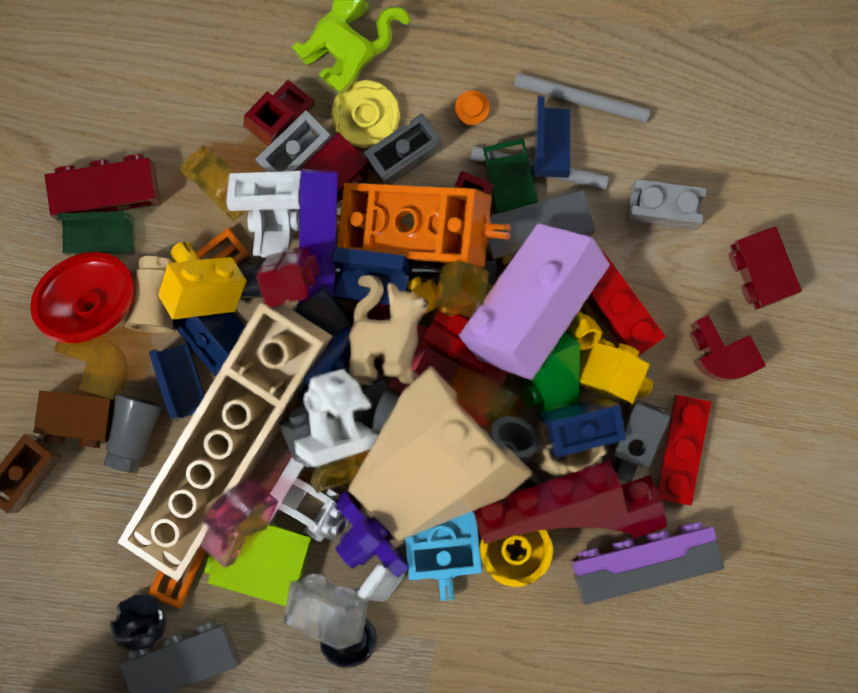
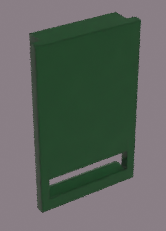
(511, 178)

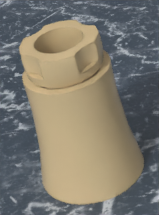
(147, 310)

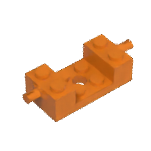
(446, 227)

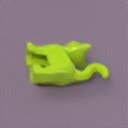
(345, 44)

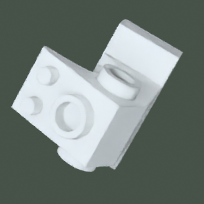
(272, 203)
(338, 434)
(290, 493)

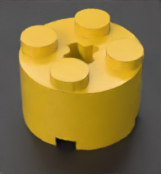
(524, 568)

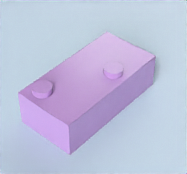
(535, 300)

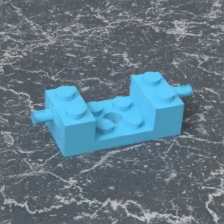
(445, 552)

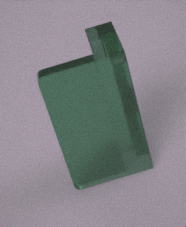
(97, 232)

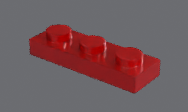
(683, 449)

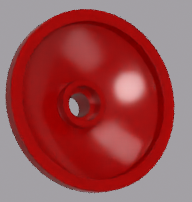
(82, 297)

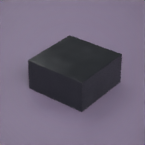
(324, 311)

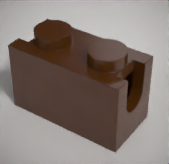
(73, 417)
(24, 471)

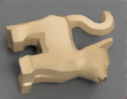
(386, 339)

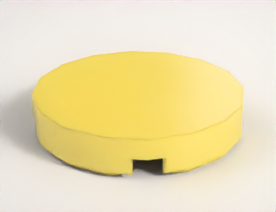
(365, 114)

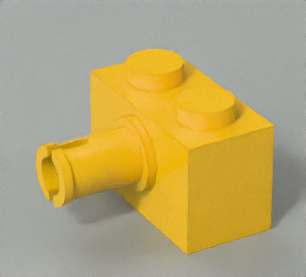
(200, 286)
(614, 372)

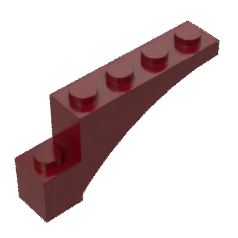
(576, 500)

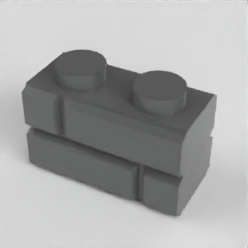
(403, 150)

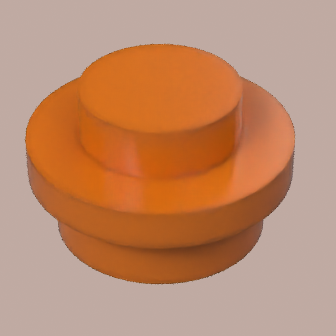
(472, 107)

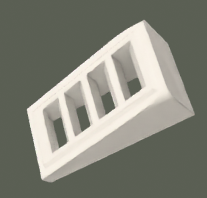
(380, 584)

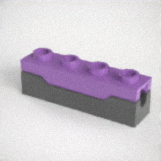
(646, 564)

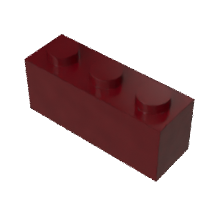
(103, 186)

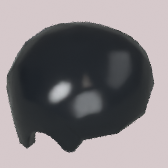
(138, 622)
(355, 654)

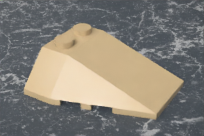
(432, 462)

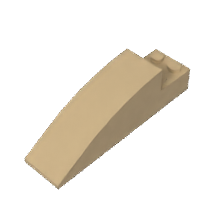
(225, 435)

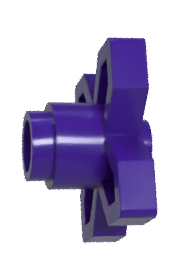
(366, 538)

